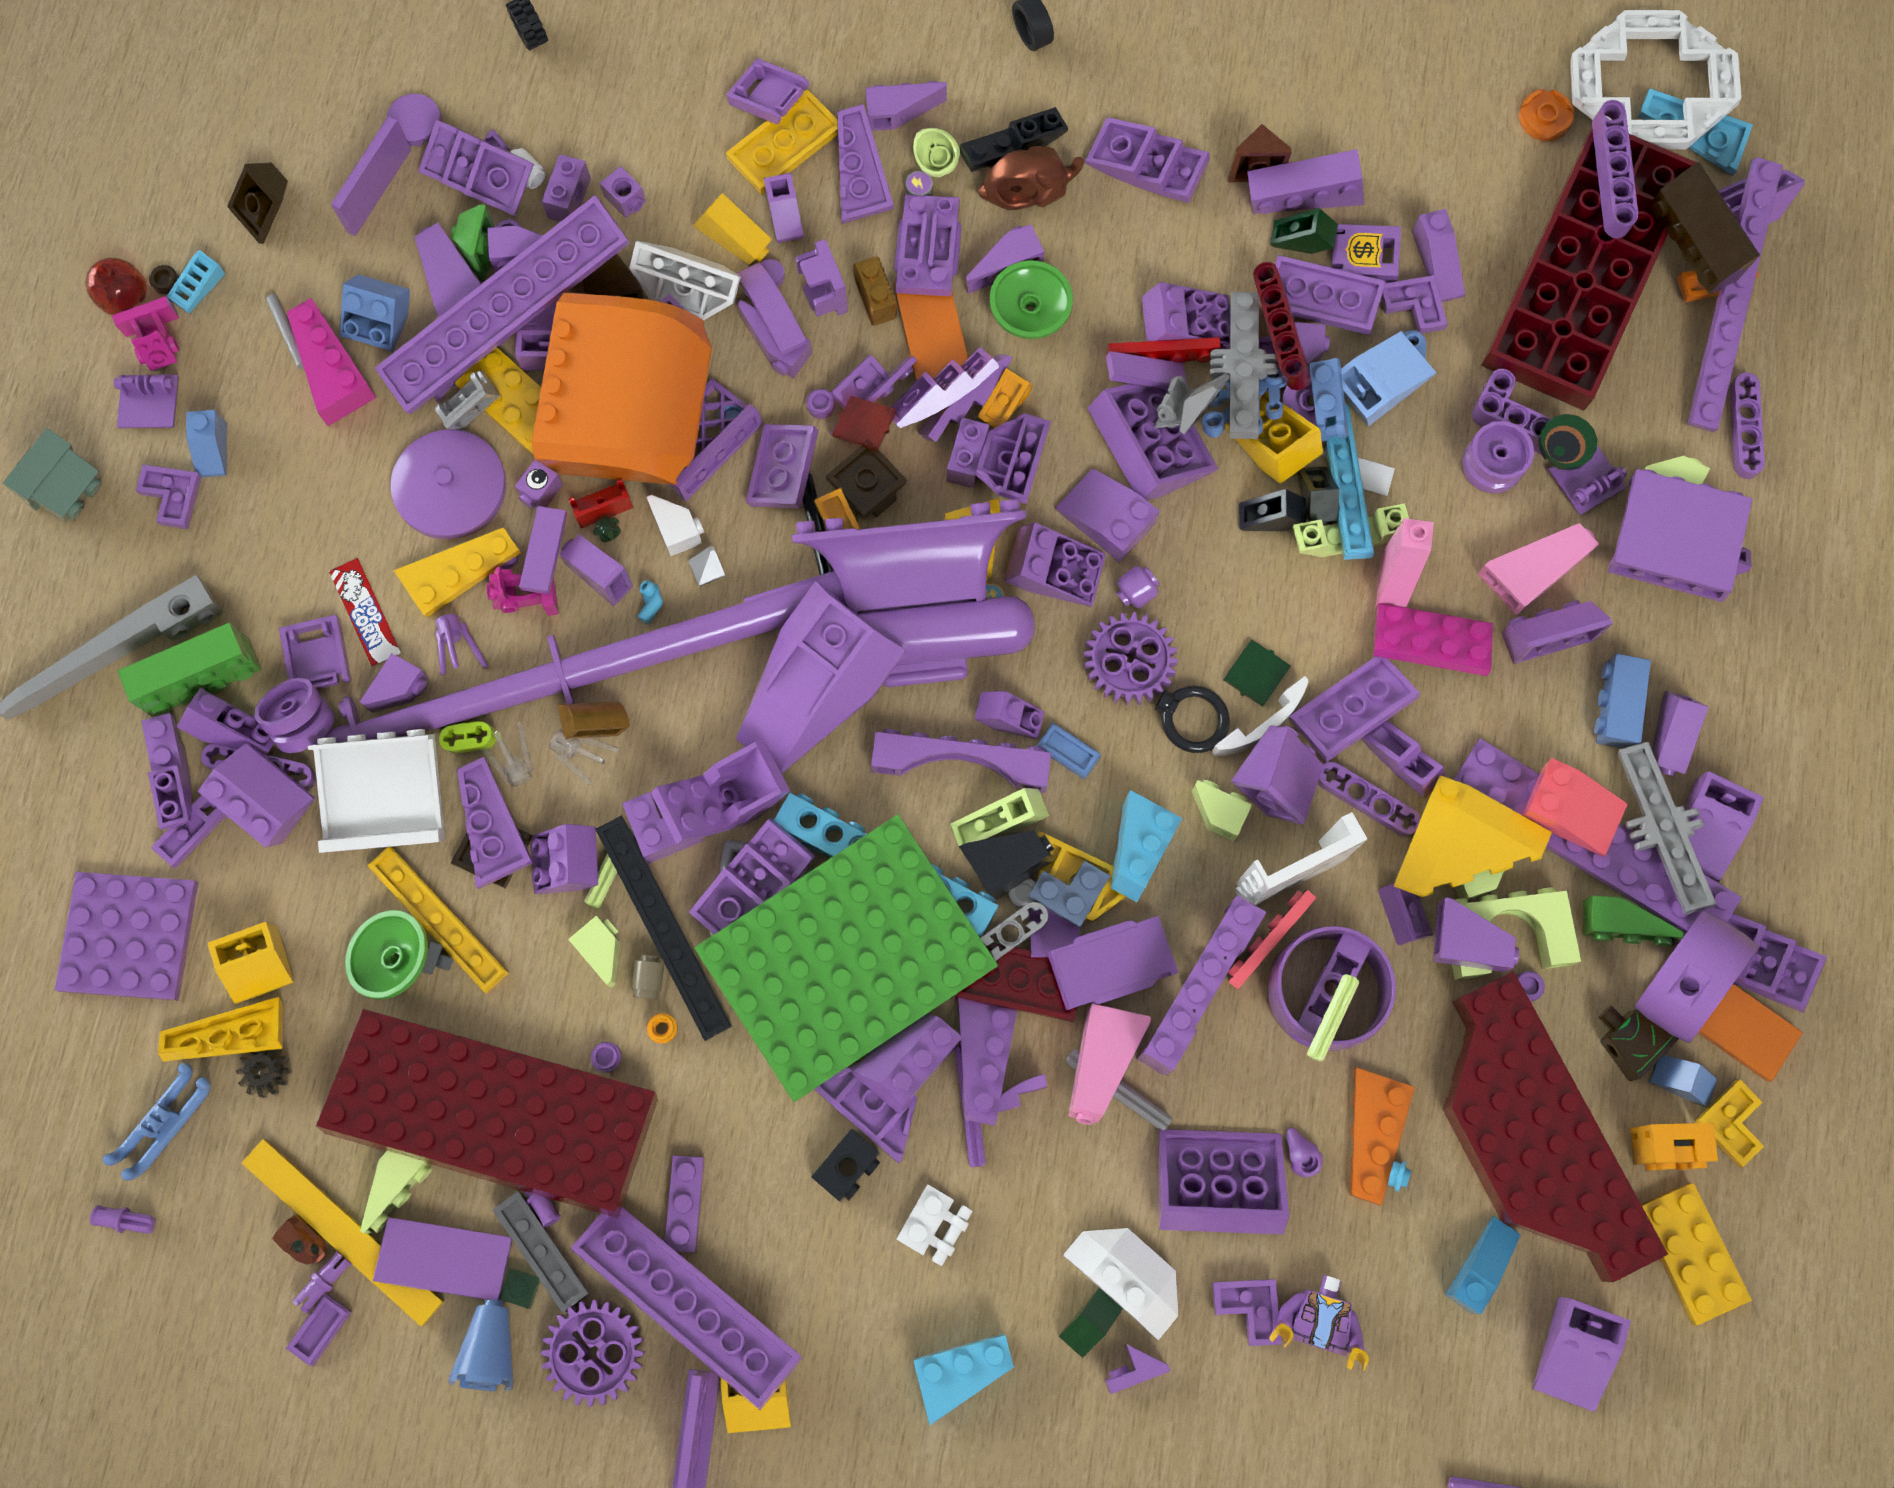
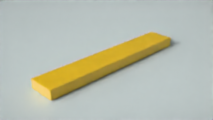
(438, 919)

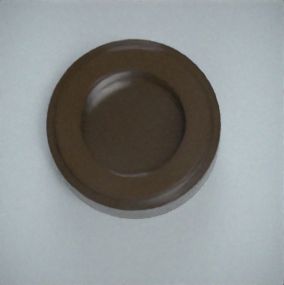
(163, 279)

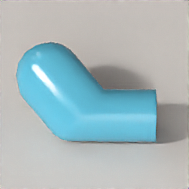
(652, 599)

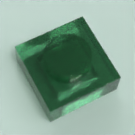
(520, 1288)

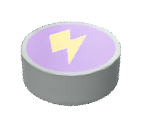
(919, 184)

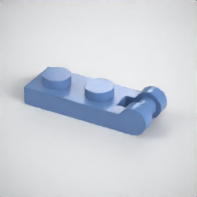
(1329, 398)

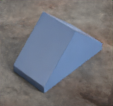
(1684, 1079)

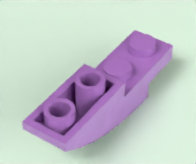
(169, 772)

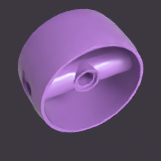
(1345, 959)
(1696, 976)

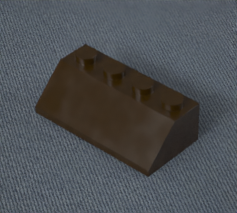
(1704, 229)

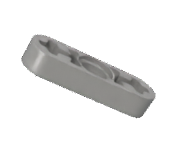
(1023, 914)

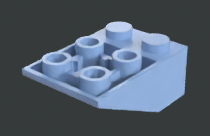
(1384, 377)

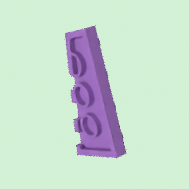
(861, 172)
(492, 832)
(984, 1057)

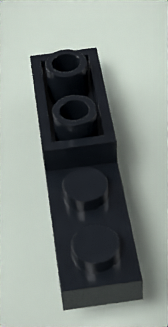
(1021, 134)

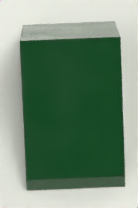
(1091, 1323)

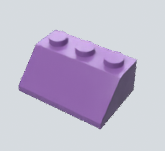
(1554, 630)
(257, 795)
(907, 1060)

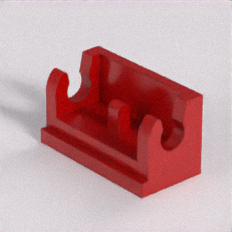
(601, 504)

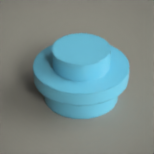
(1399, 1175)

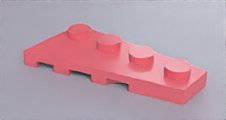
(1262, 947)

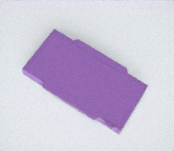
(928, 245)
(1112, 962)

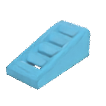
(193, 269)

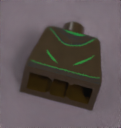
(1634, 1041)

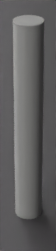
(284, 328)

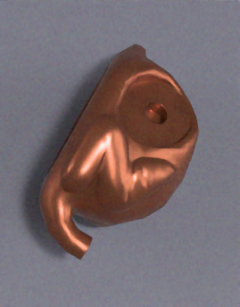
(1028, 178)

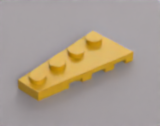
(452, 572)

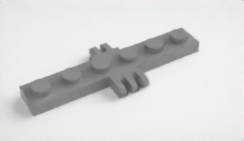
(1244, 365)
(1666, 828)

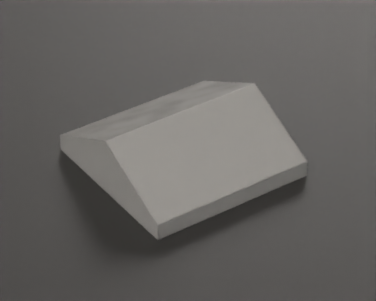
(1199, 401)

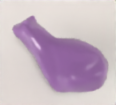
(1303, 1154)

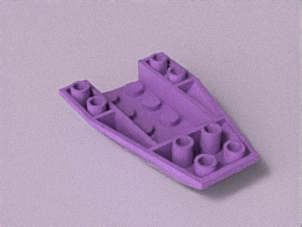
(816, 676)

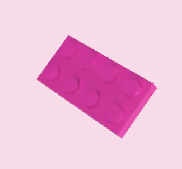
(1433, 639)

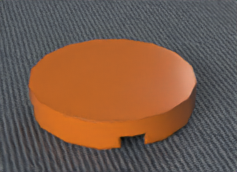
(1546, 115)

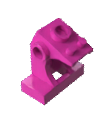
(153, 340)
(503, 595)

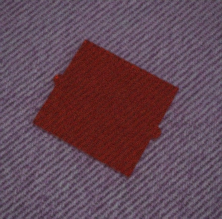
(864, 423)

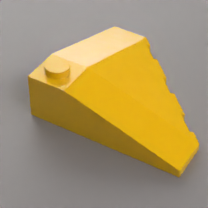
(1464, 836)

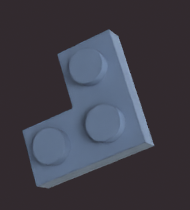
(1070, 901)

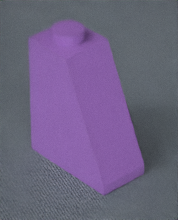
(596, 569)
(1677, 732)
(1471, 940)

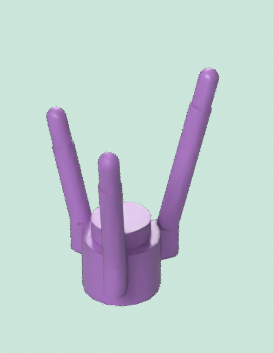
(450, 632)

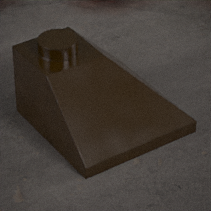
(258, 198)

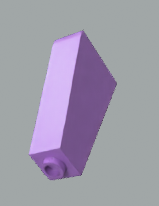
(444, 269)

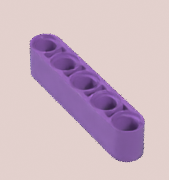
(1609, 179)

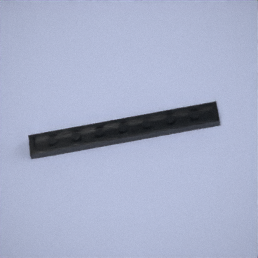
(663, 928)

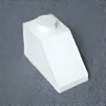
(676, 525)

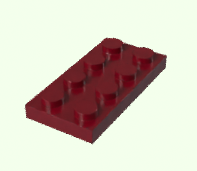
(1020, 985)

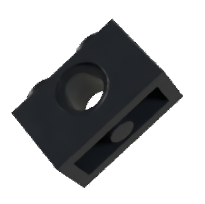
(829, 1173)

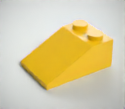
(1284, 443)

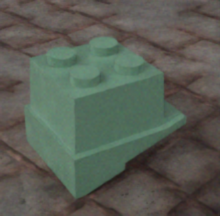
(54, 477)

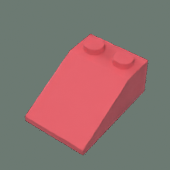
(1574, 807)

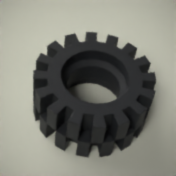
(527, 23)

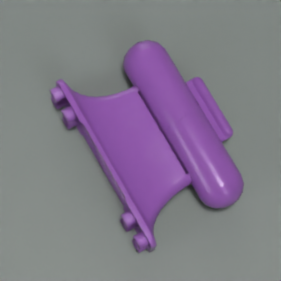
(920, 587)

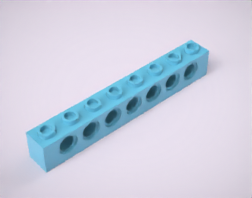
(800, 806)

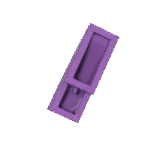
(1404, 757)

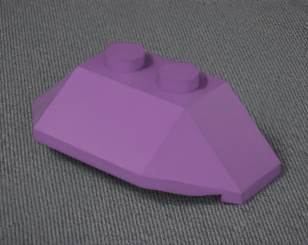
(1787, 189)
(1013, 456)

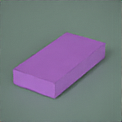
(319, 1330)

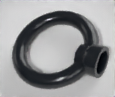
(1167, 705)

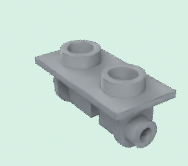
(1172, 406)

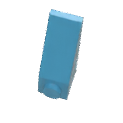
(1484, 1267)

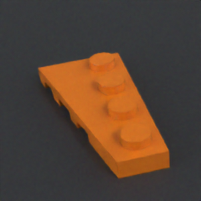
(1376, 1132)

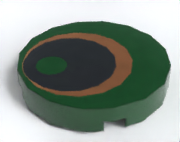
(1567, 442)

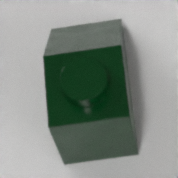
(1305, 232)

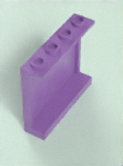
(1681, 535)

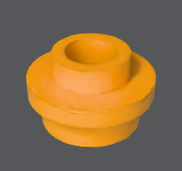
(653, 1024)

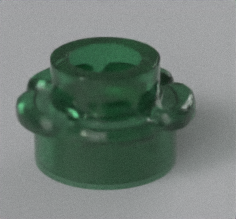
(607, 529)

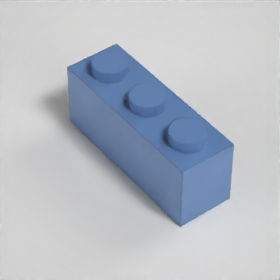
(1622, 701)

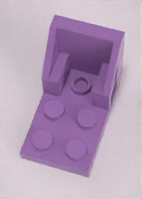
(724, 796)

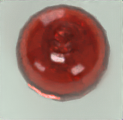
(115, 285)

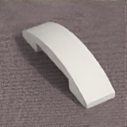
(1237, 742)

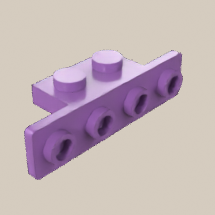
(870, 381)

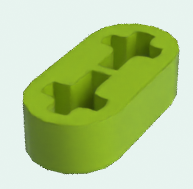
(467, 744)

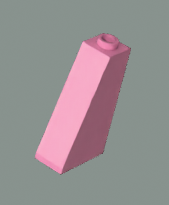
(1403, 562)
(1533, 569)
(1104, 1055)

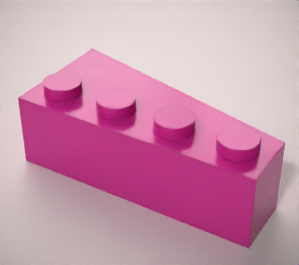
(330, 371)

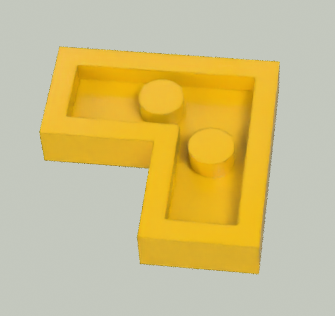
(1727, 1115)

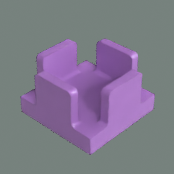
(824, 283)

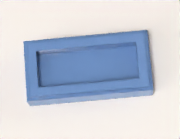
(1069, 751)

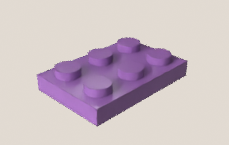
(782, 466)

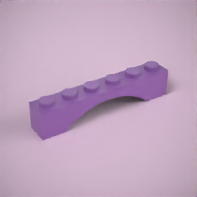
(901, 753)

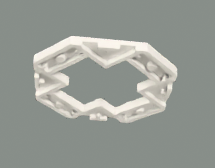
(1694, 45)

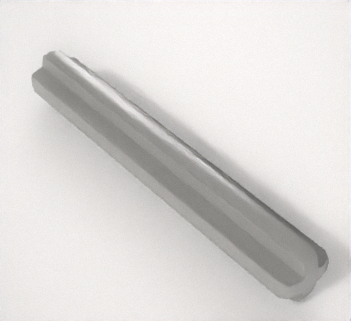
(1132, 1099)

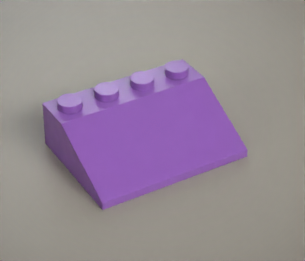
(1150, 457)
(1221, 1182)

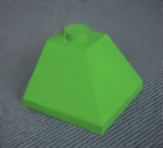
(472, 239)

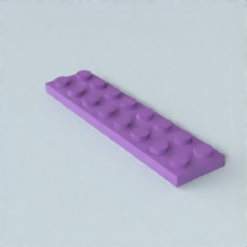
(688, 1305)

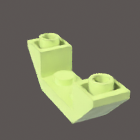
(1325, 540)

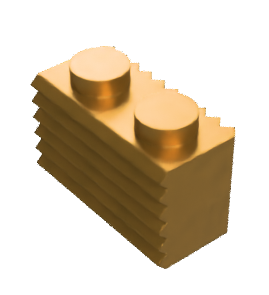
(875, 290)

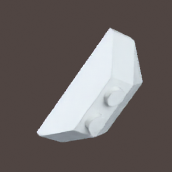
(693, 281)
(1129, 1275)

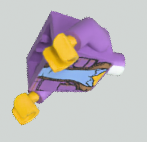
(1323, 1322)

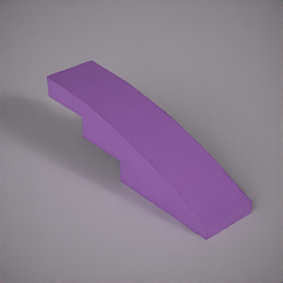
(955, 412)

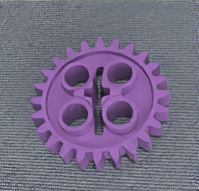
(1139, 635)
(572, 1374)

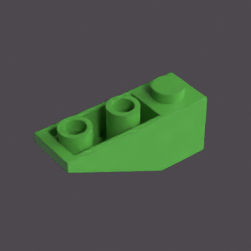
(1618, 918)

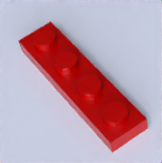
(1170, 350)

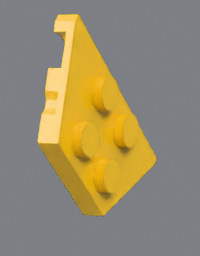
(1065, 867)

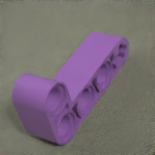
(1505, 408)

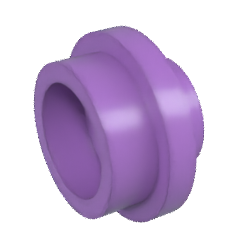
(606, 1057)

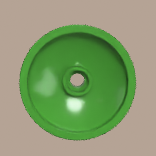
(1036, 286)
(374, 953)

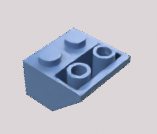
(373, 311)

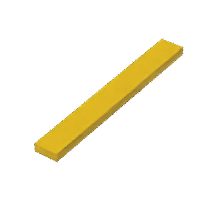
(334, 1226)

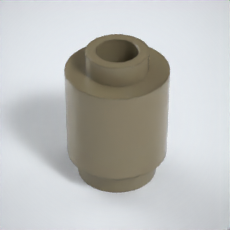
(647, 977)

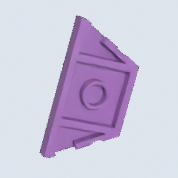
(869, 1111)

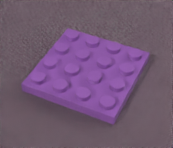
(126, 936)

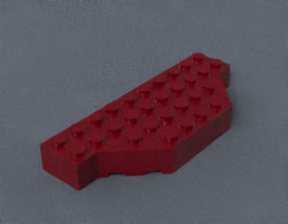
(1538, 1138)

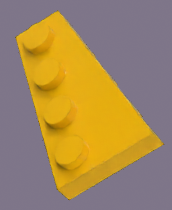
(233, 1032)

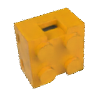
(1674, 1146)

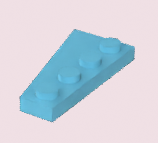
(1720, 145)

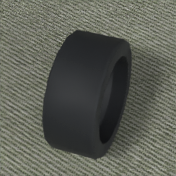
(1033, 23)

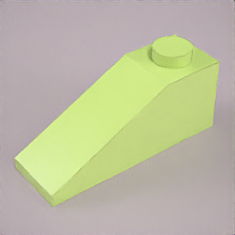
(1001, 817)

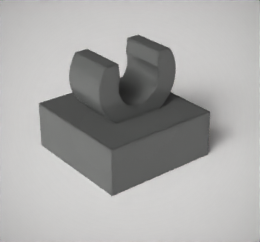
(434, 959)

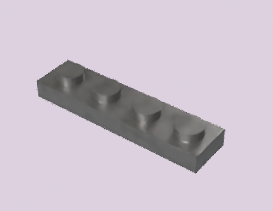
(541, 1251)

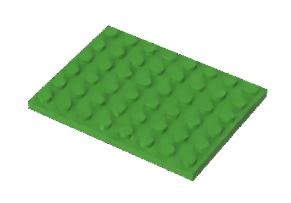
(845, 957)

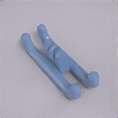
(160, 1123)

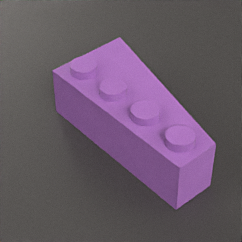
(1308, 184)

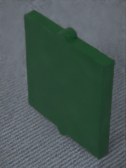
(1257, 673)

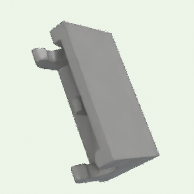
(468, 402)

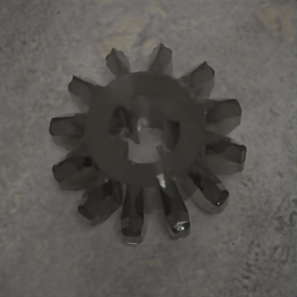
(268, 1081)

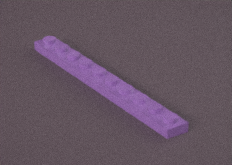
(1734, 301)

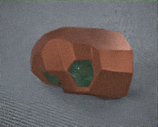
(300, 1241)

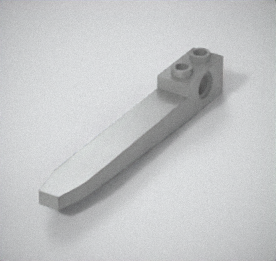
(138, 628)

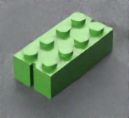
(180, 671)

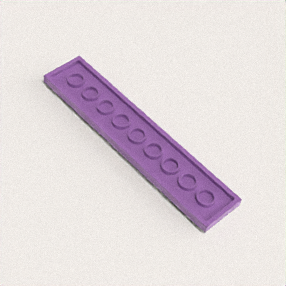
(502, 305)
(1629, 872)

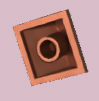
(1258, 151)

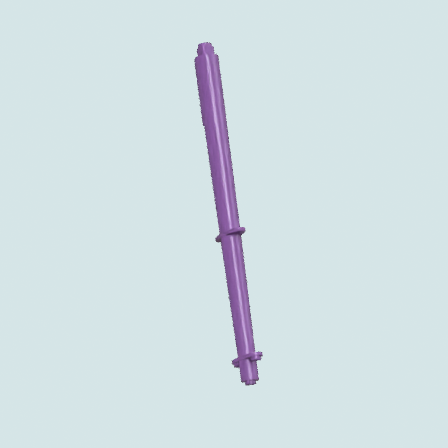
(753, 617)

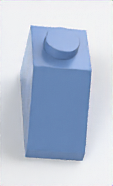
(207, 442)

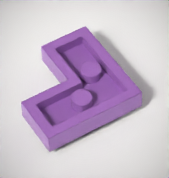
(1420, 296)
(177, 492)
(1254, 1299)

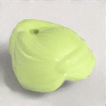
(936, 151)

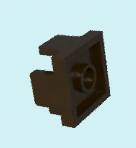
(867, 481)

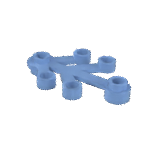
(1214, 422)

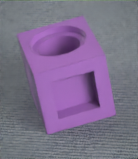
(619, 183)

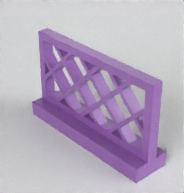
(720, 447)
(696, 1429)

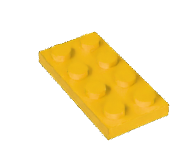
(784, 146)
(518, 399)
(1696, 1255)

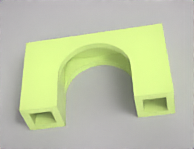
(1546, 914)

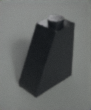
(1008, 859)

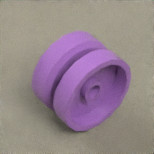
(1498, 457)
(294, 715)

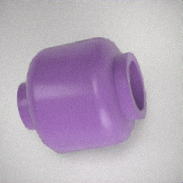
(1137, 587)

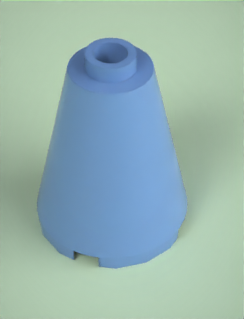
(486, 1350)

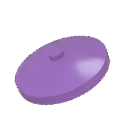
(448, 484)

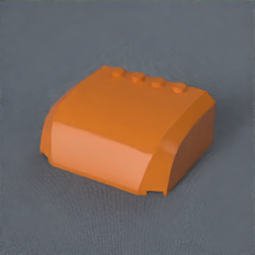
(621, 389)

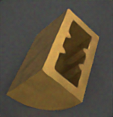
(593, 719)

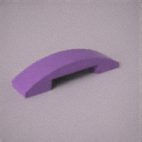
(772, 308)

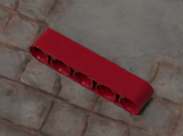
(1284, 336)

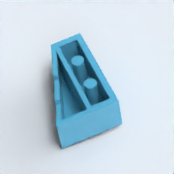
(1141, 843)
(960, 1372)

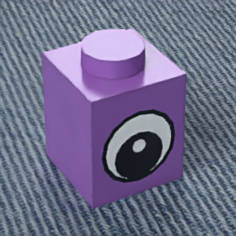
(538, 485)

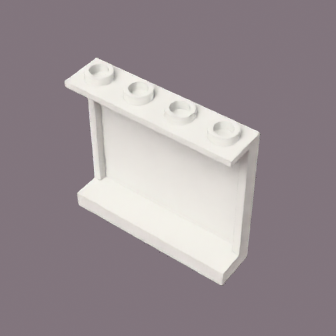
(378, 791)
(1336, 847)

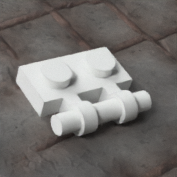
(925, 1221)

